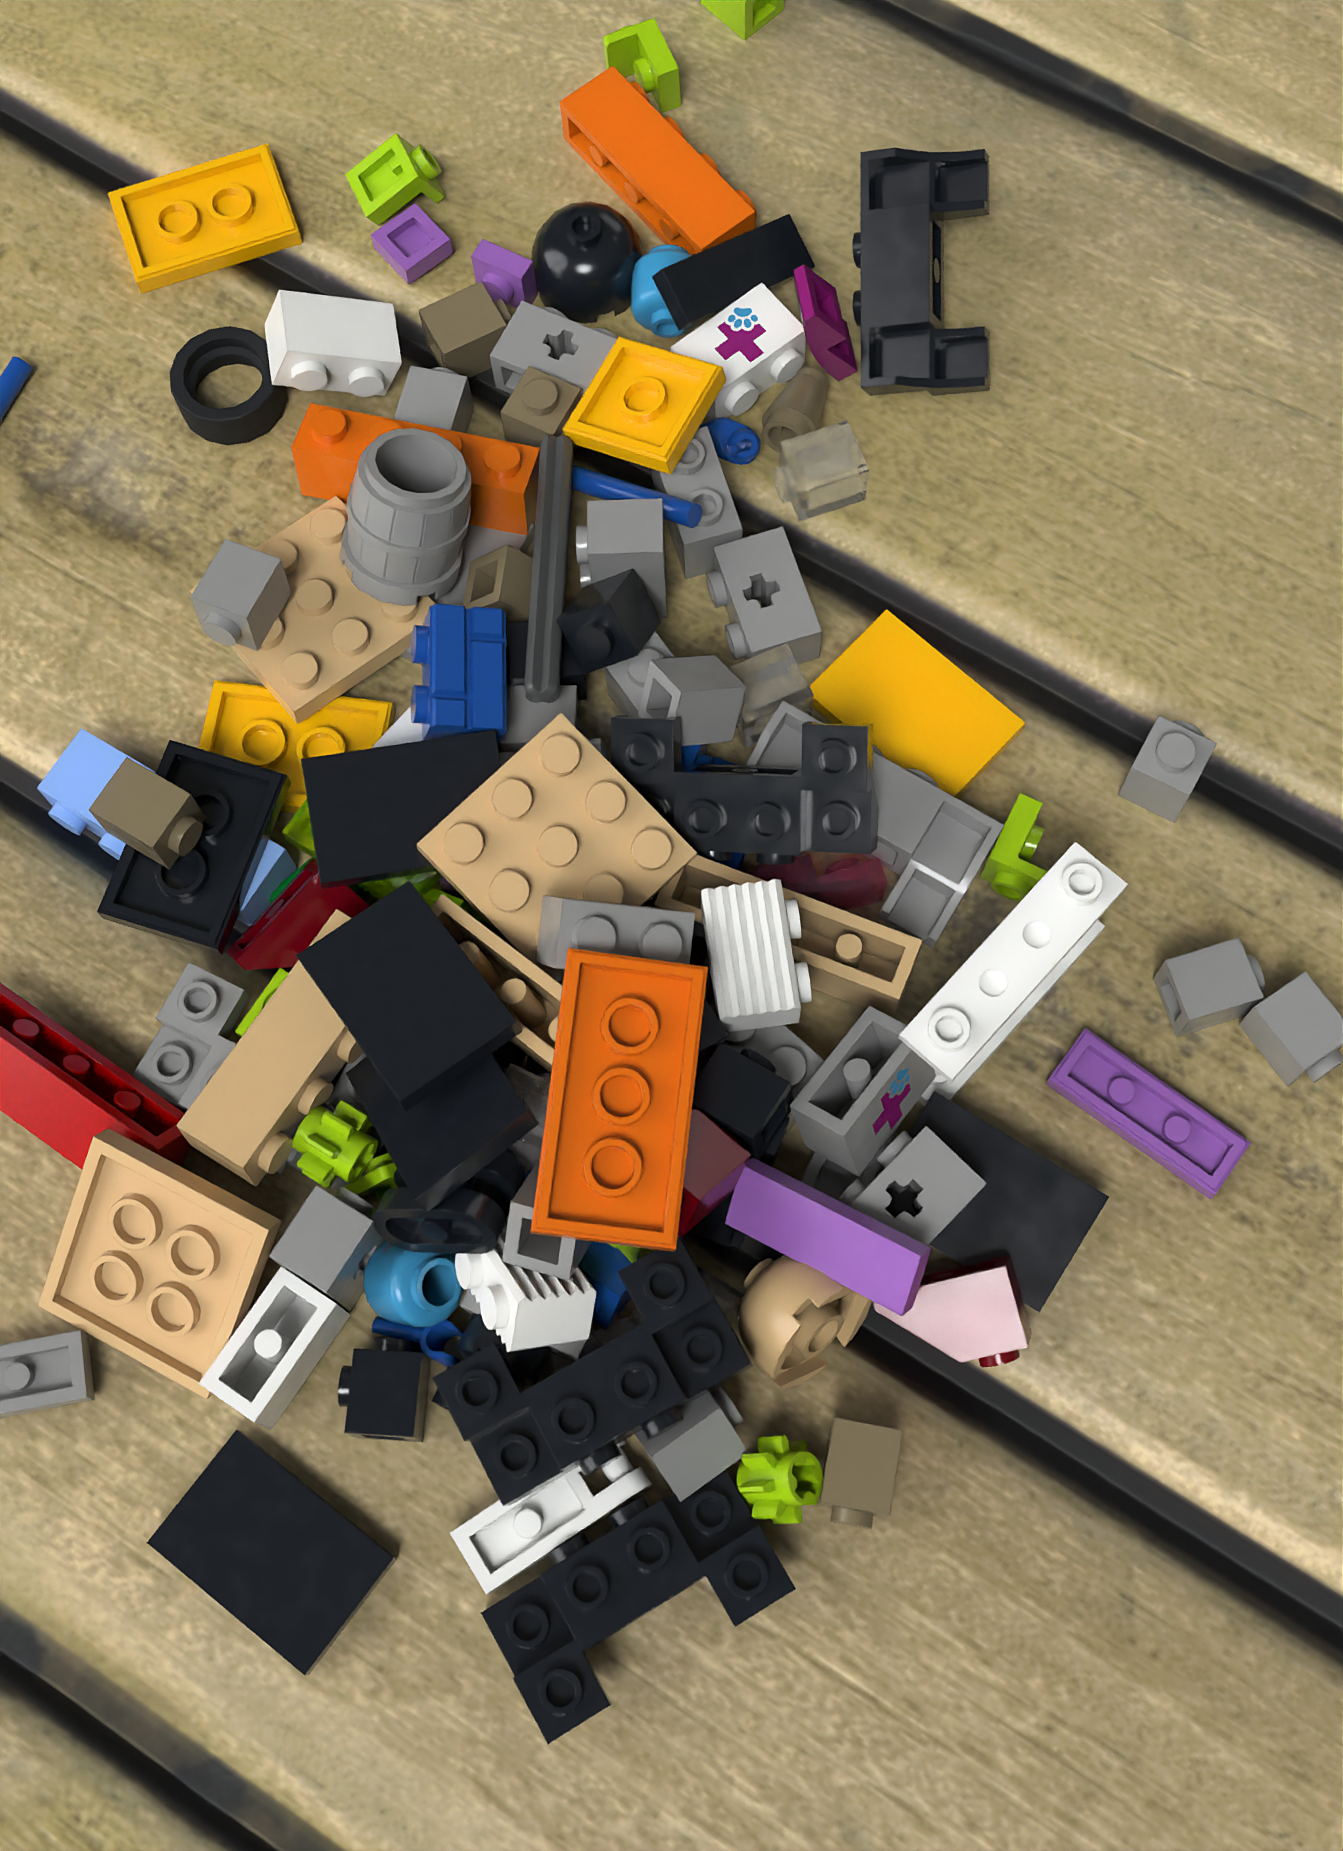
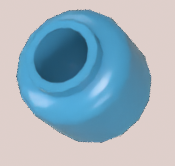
(646, 301)
(411, 1285)

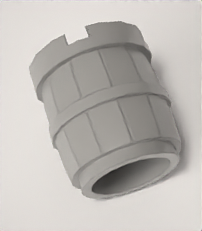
(407, 517)

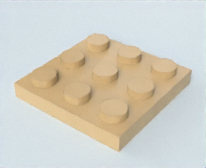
(328, 627)
(553, 827)
(156, 1260)

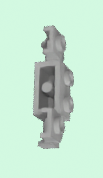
(922, 832)
(196, 1043)

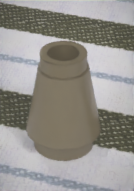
(796, 408)

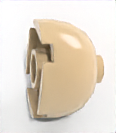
(793, 1316)

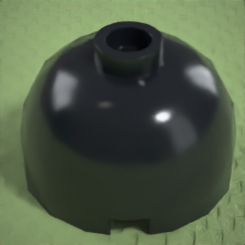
(586, 261)

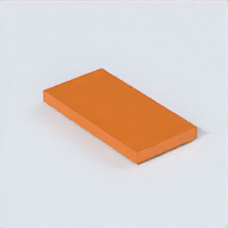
(620, 1100)

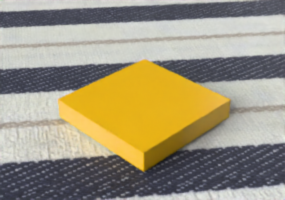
(645, 405)

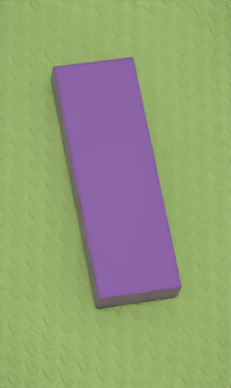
(1148, 1113)
(828, 1236)

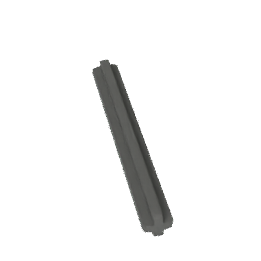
(549, 569)

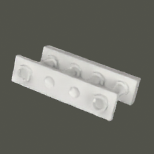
(1012, 970)

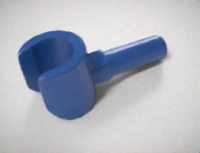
(428, 1338)

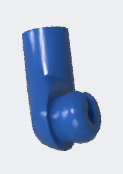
(733, 440)

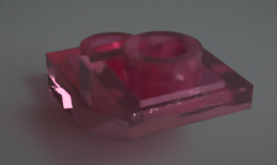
(843, 885)

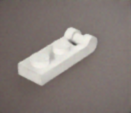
(516, 1536)

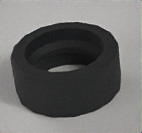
(209, 352)

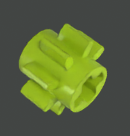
(334, 1144)
(779, 1479)

